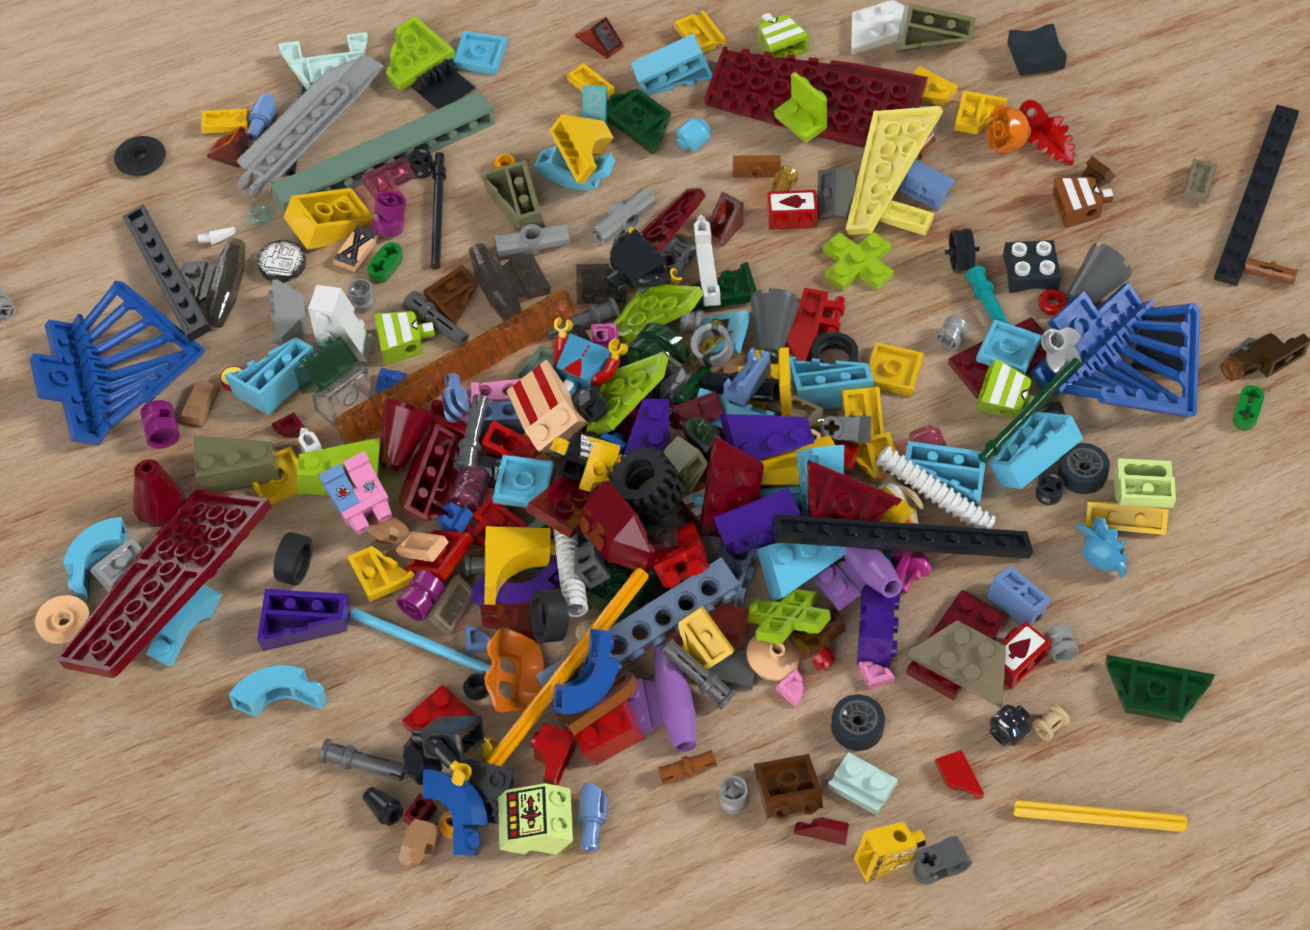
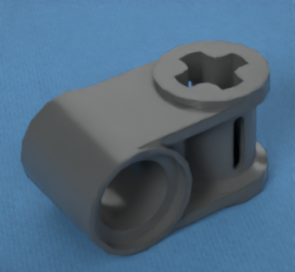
(678, 255)
(850, 428)
(941, 861)

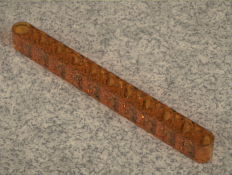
(464, 361)

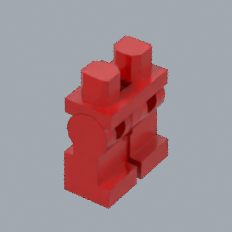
(682, 560)

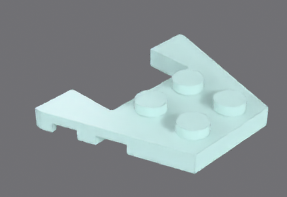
(312, 68)

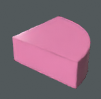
(875, 675)
(792, 688)

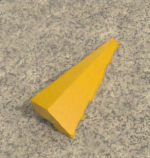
(783, 467)

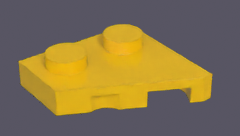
(870, 452)
(378, 573)

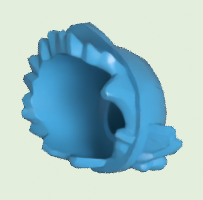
(1102, 547)

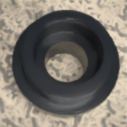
(473, 681)

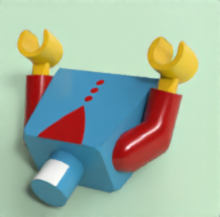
(582, 361)

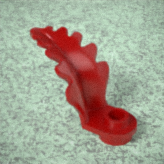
(1049, 133)

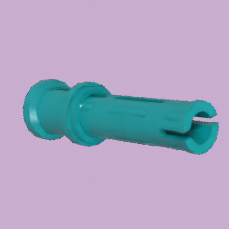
(984, 291)

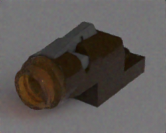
(1263, 354)

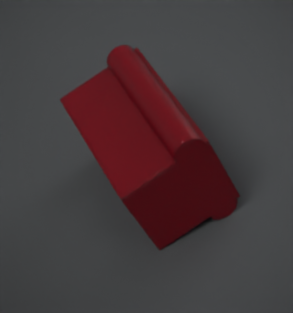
(425, 814)

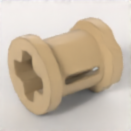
(1051, 722)

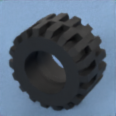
(639, 467)

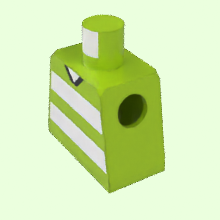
(782, 36)
(401, 335)
(1004, 391)

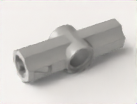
(623, 216)
(532, 240)

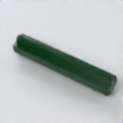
(691, 387)

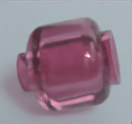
(928, 435)

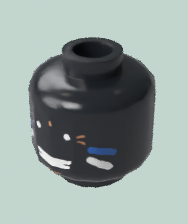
(1010, 725)

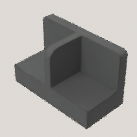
(835, 193)

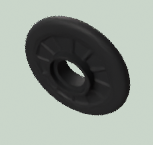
(132, 166)

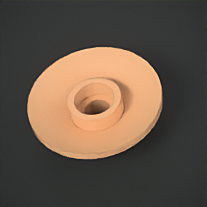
(58, 611)
(769, 664)

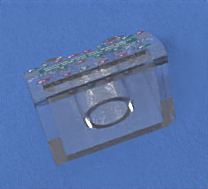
(343, 393)

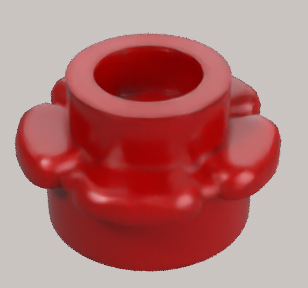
(824, 658)

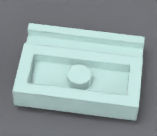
(862, 784)

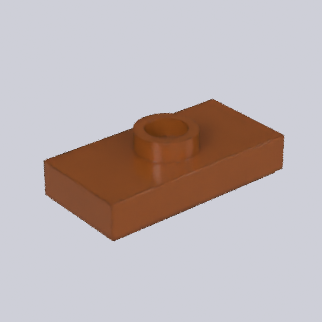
(756, 166)

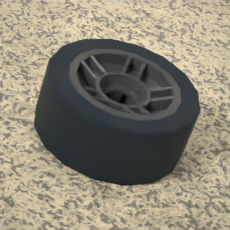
(1093, 471)
(864, 710)

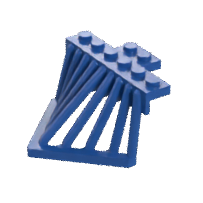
(1106, 333)
(79, 376)

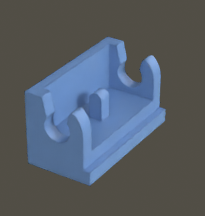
(926, 185)
(748, 379)
(1018, 597)

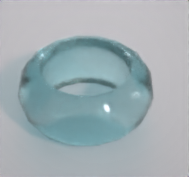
(259, 221)

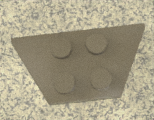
(965, 659)

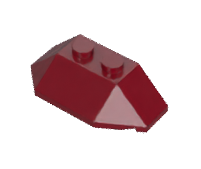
(431, 475)
(615, 528)

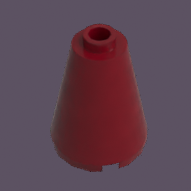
(401, 432)
(155, 494)

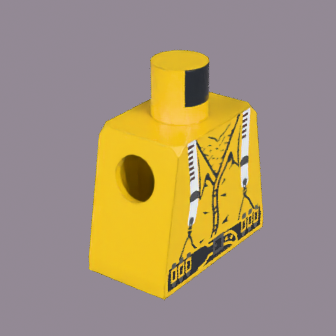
(887, 850)

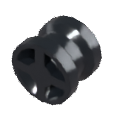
(421, 163)
(1051, 482)

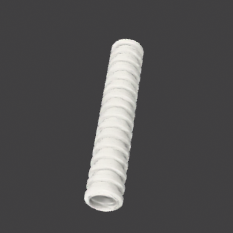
(934, 489)
(570, 583)

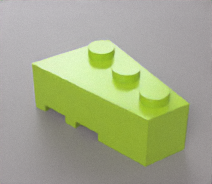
(316, 462)

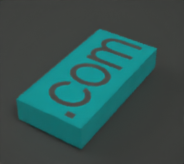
(594, 102)

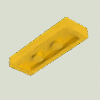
(1127, 518)

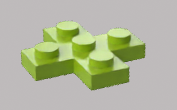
(858, 261)
(792, 613)

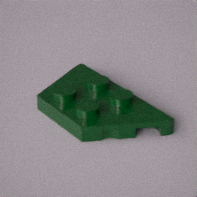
(638, 118)
(1156, 688)

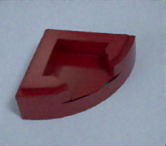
(288, 426)

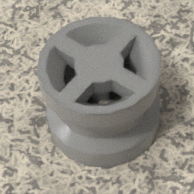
(692, 320)

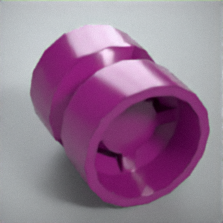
(389, 213)
(159, 424)
(420, 595)

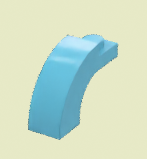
(555, 169)
(89, 549)
(169, 641)
(276, 683)

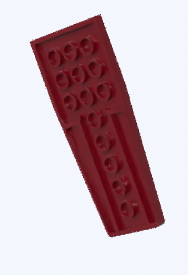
(163, 579)

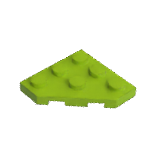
(415, 52)
(656, 305)
(628, 389)

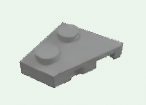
(115, 564)

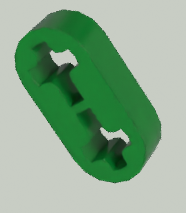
(388, 264)
(1252, 409)

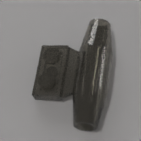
(218, 282)
(507, 282)

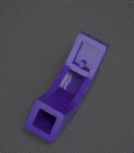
(520, 592)

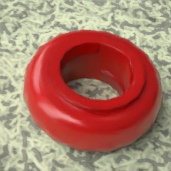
(1052, 294)

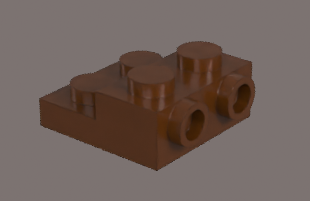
(788, 786)

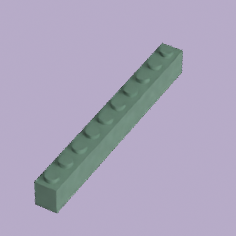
(427, 132)

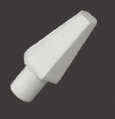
(216, 236)

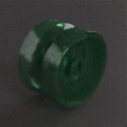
(655, 339)

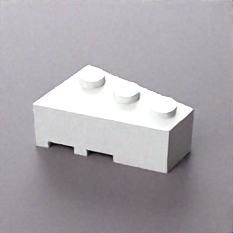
(334, 317)

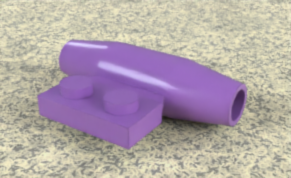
(861, 566)
(666, 702)

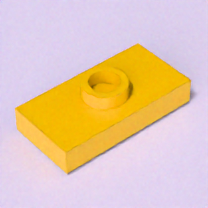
(586, 76)
(224, 120)
(599, 463)

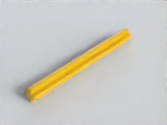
(1100, 815)

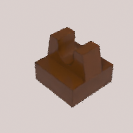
(1098, 169)

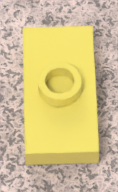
(907, 217)

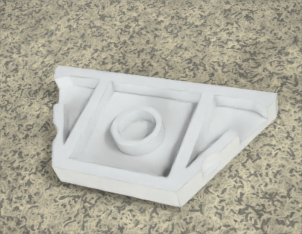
(875, 26)

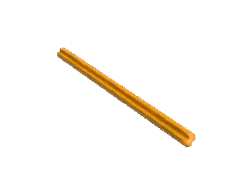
(566, 669)

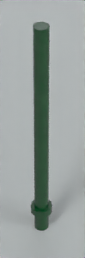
(994, 446)

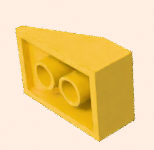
(326, 216)

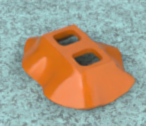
(527, 664)

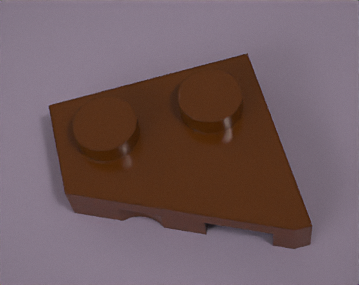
(452, 293)
(809, 644)

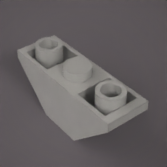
(288, 313)

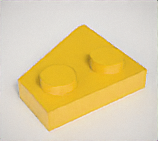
(938, 89)
(976, 110)
(703, 639)

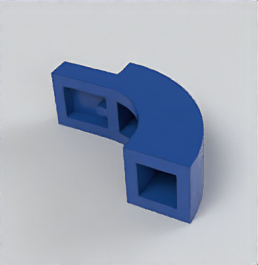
(593, 681)
(465, 808)

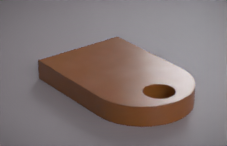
(622, 688)

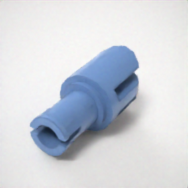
(261, 116)
(454, 398)
(591, 815)

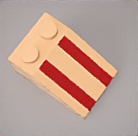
(545, 407)

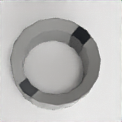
(705, 332)

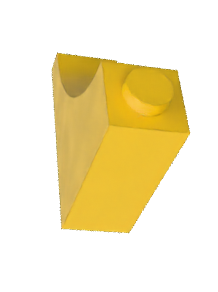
(578, 141)
(512, 551)

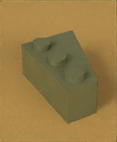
(931, 27)
(514, 194)
(233, 463)
(689, 464)

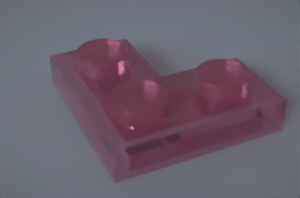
(388, 177)

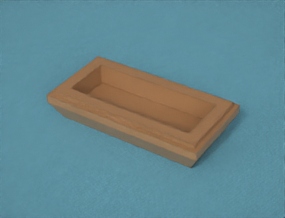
(199, 403)

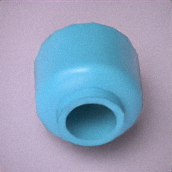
(693, 134)

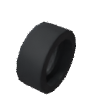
(834, 340)
(292, 558)
(548, 616)

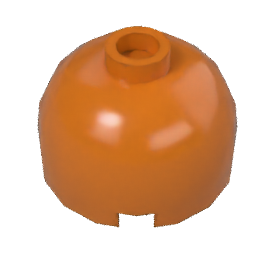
(1008, 130)

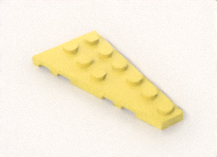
(889, 152)

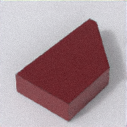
(706, 407)
(824, 829)

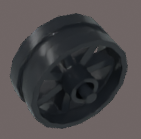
(962, 250)

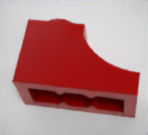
(504, 441)
(554, 750)

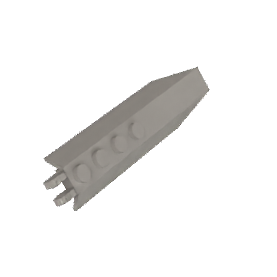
(305, 122)

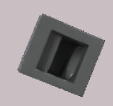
(590, 564)

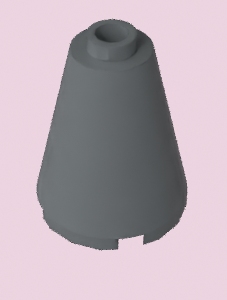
(1100, 273)
(773, 319)

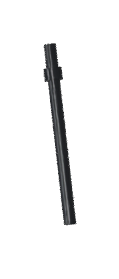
(438, 176)

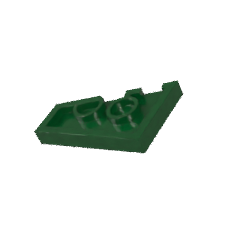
(734, 288)

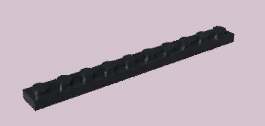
(1256, 195)
(901, 536)

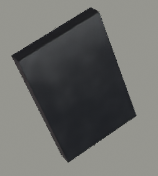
(1173, 338)

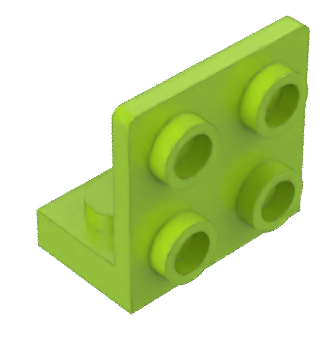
(804, 112)

